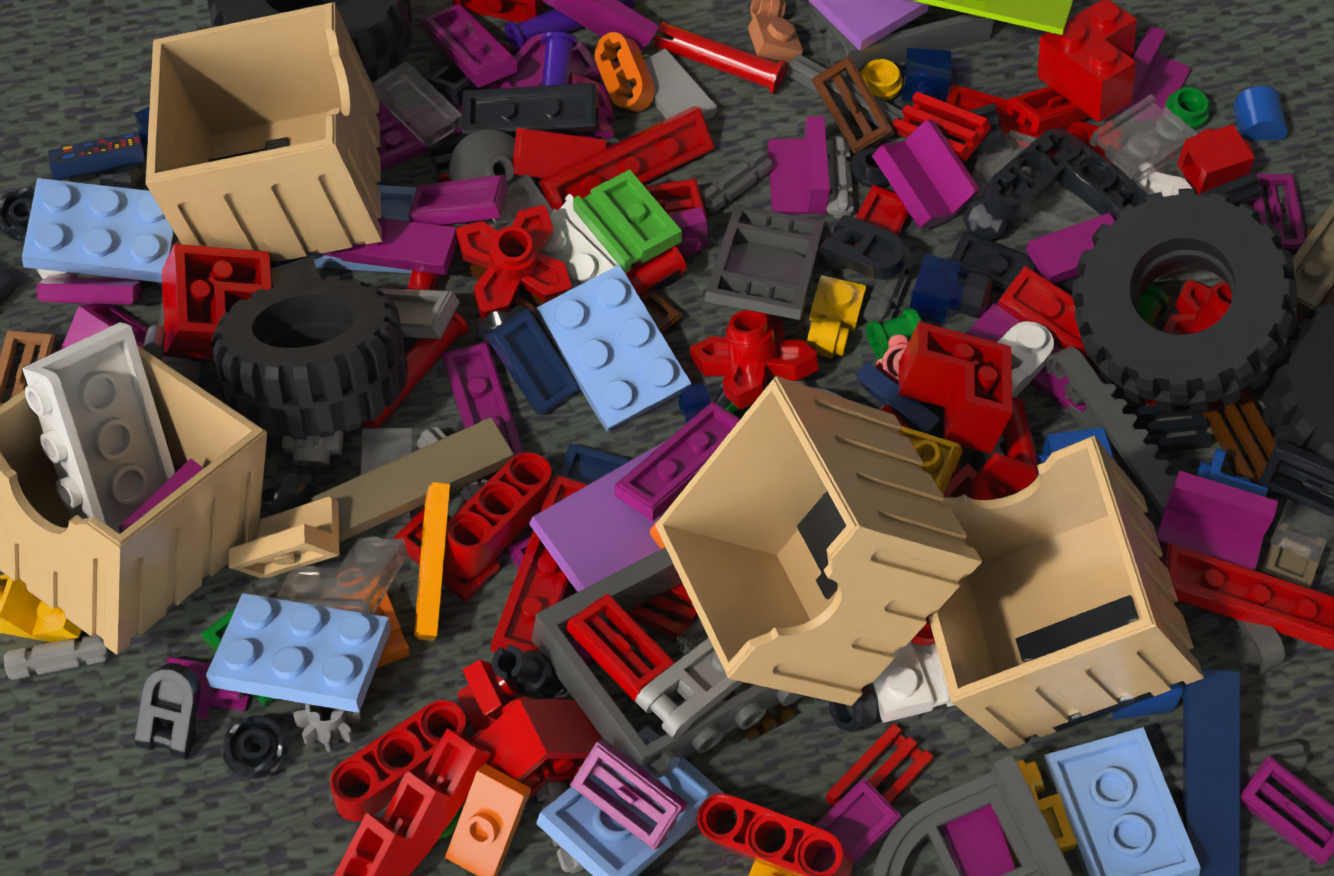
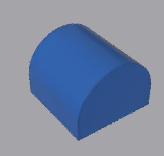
(1260, 114)

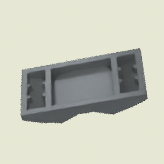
(765, 266)

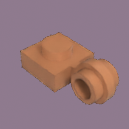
(771, 33)

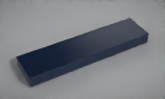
(1212, 771)

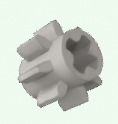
(314, 451)
(326, 731)

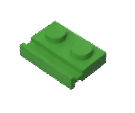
(627, 220)

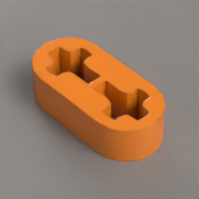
(631, 68)

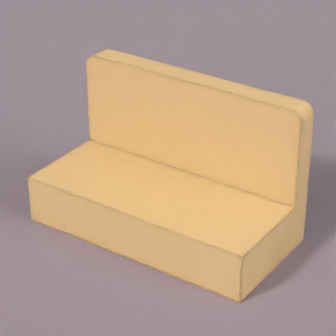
(290, 540)

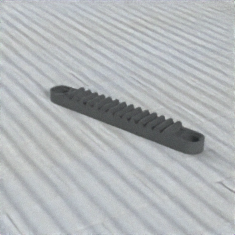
(1149, 475)

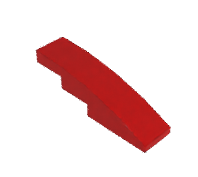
(416, 812)

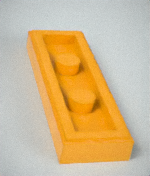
(431, 561)

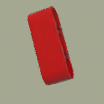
(496, 515)
(371, 765)
(757, 822)

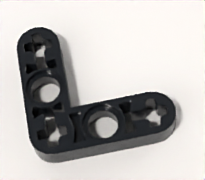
(1067, 168)

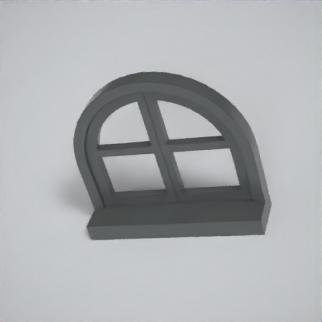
(1014, 808)

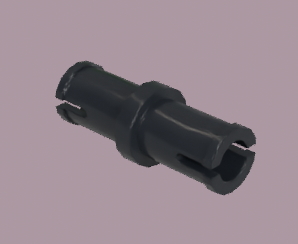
(528, 670)

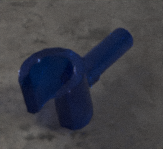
(693, 400)

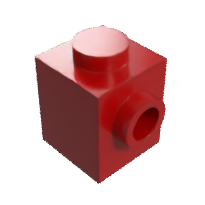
(1215, 158)

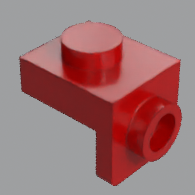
(1002, 478)
(485, 694)

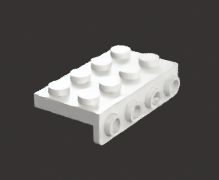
(100, 425)

